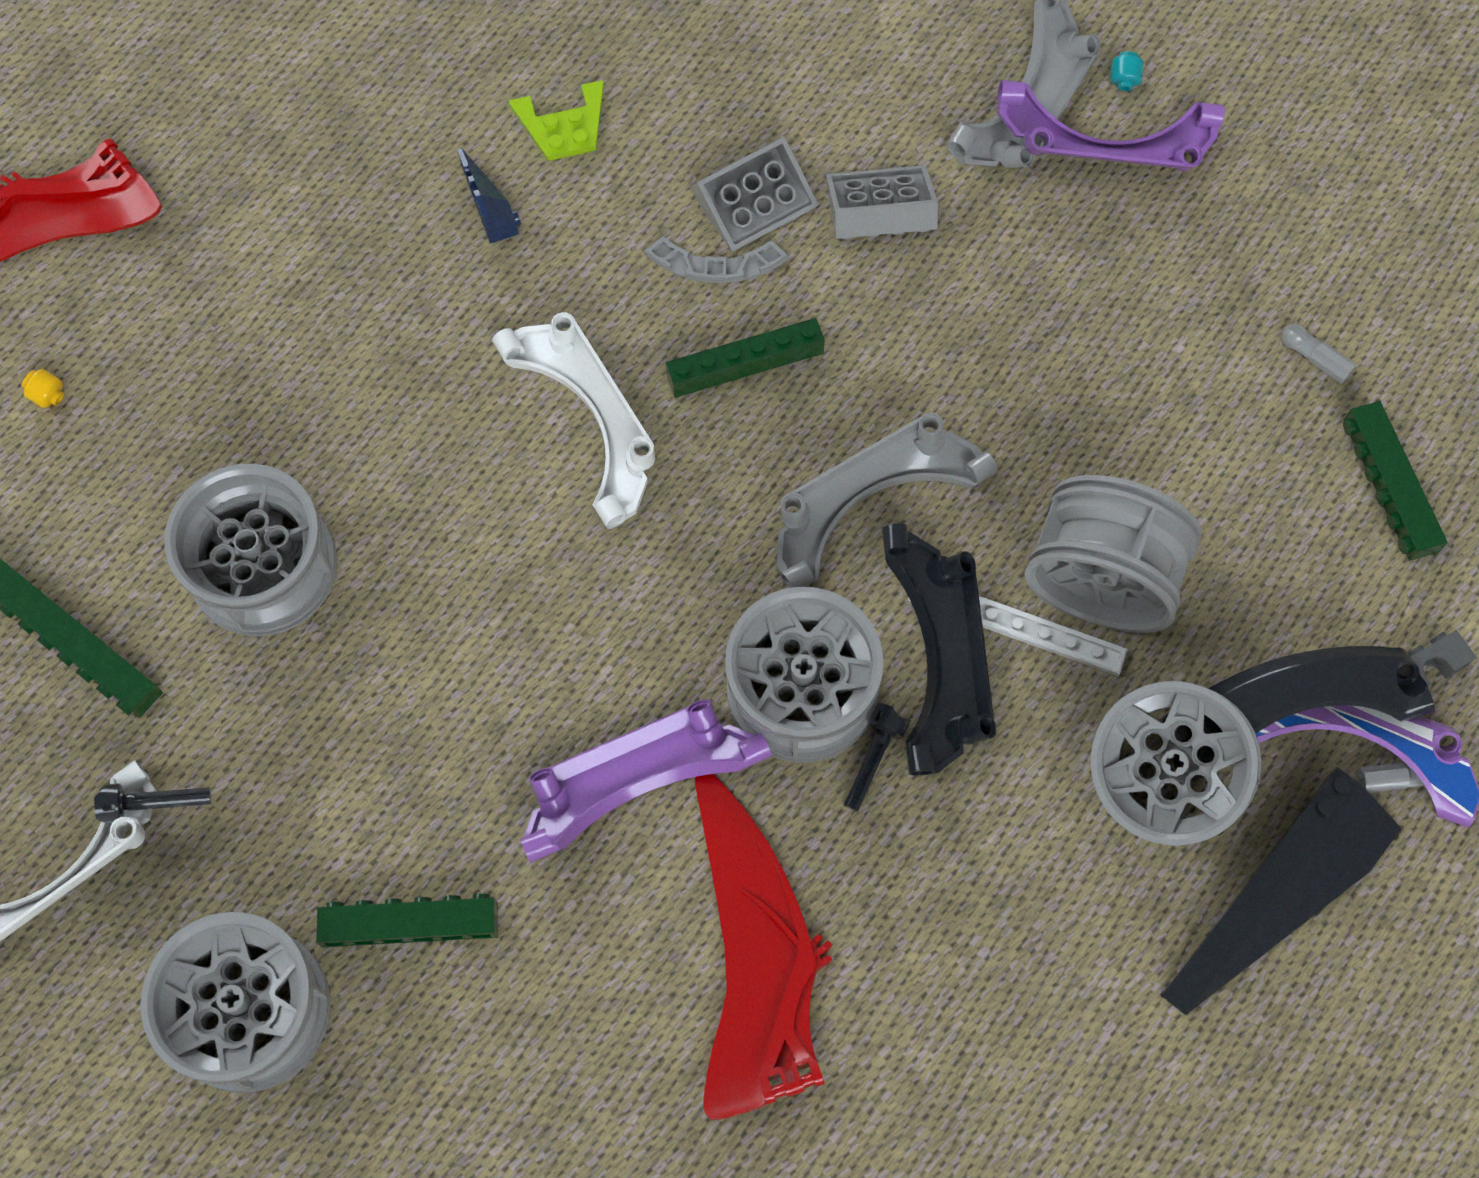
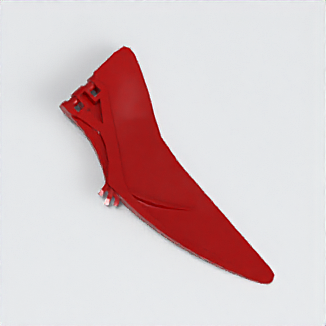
(83, 201)
(766, 965)

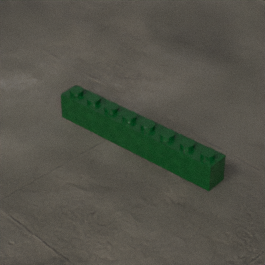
(75, 644)

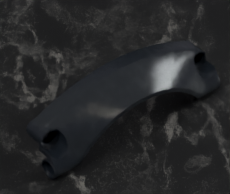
(1307, 680)

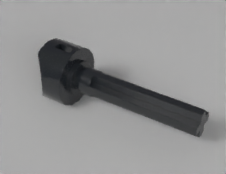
(888, 726)
(112, 801)

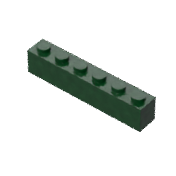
(745, 357)
(1394, 481)
(407, 921)

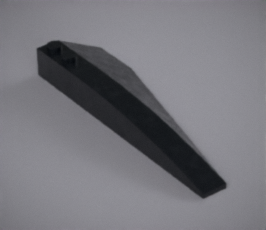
(1312, 864)

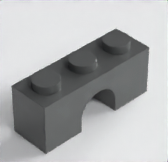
(1446, 653)

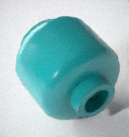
(1127, 70)

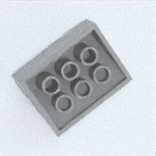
(755, 194)
(882, 202)

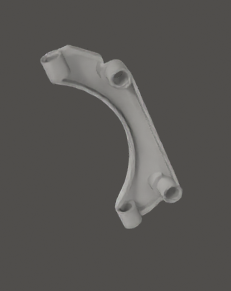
(1053, 73)
(898, 458)

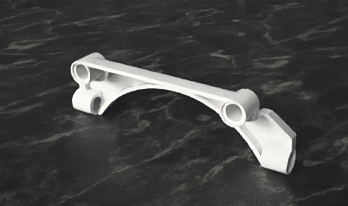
(574, 363)
(103, 848)

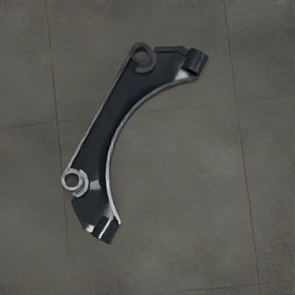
(949, 613)

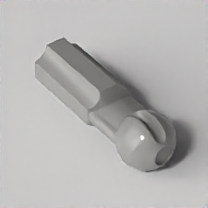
(1318, 352)
(1388, 777)

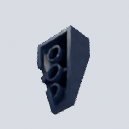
(492, 206)

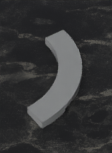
(716, 268)

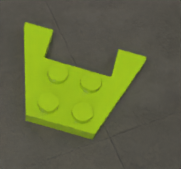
(565, 131)

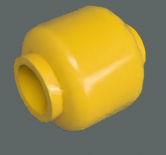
(42, 388)

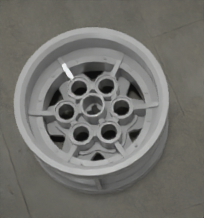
(1113, 553)
(268, 599)
(834, 624)
(1161, 819)
(180, 977)

